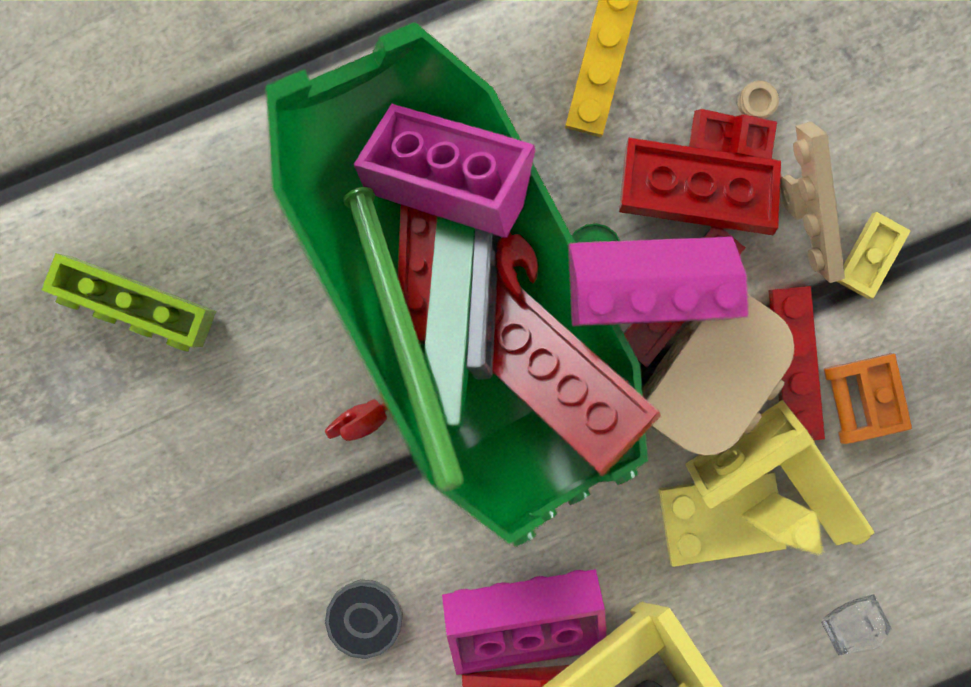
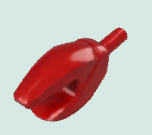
(515, 252)
(358, 421)

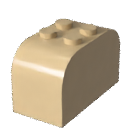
(719, 379)

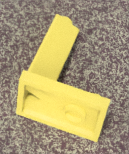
(783, 442)
(746, 525)
(633, 643)

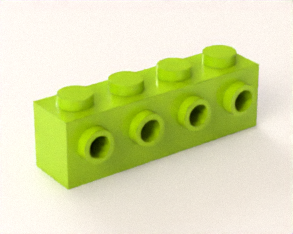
(128, 300)

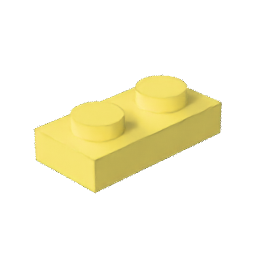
(873, 255)

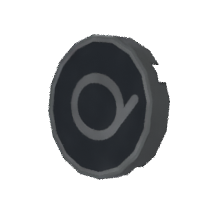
(363, 619)

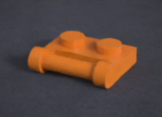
(880, 396)

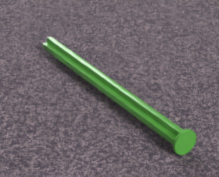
(404, 339)

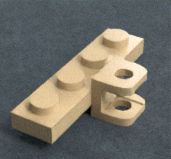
(814, 200)

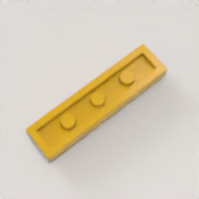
(601, 66)

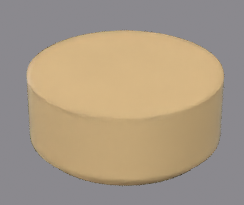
(758, 100)

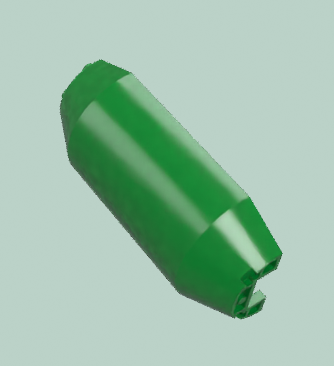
(317, 128)

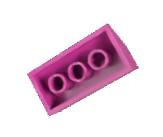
(447, 169)
(656, 281)
(524, 621)

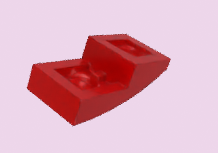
(733, 134)

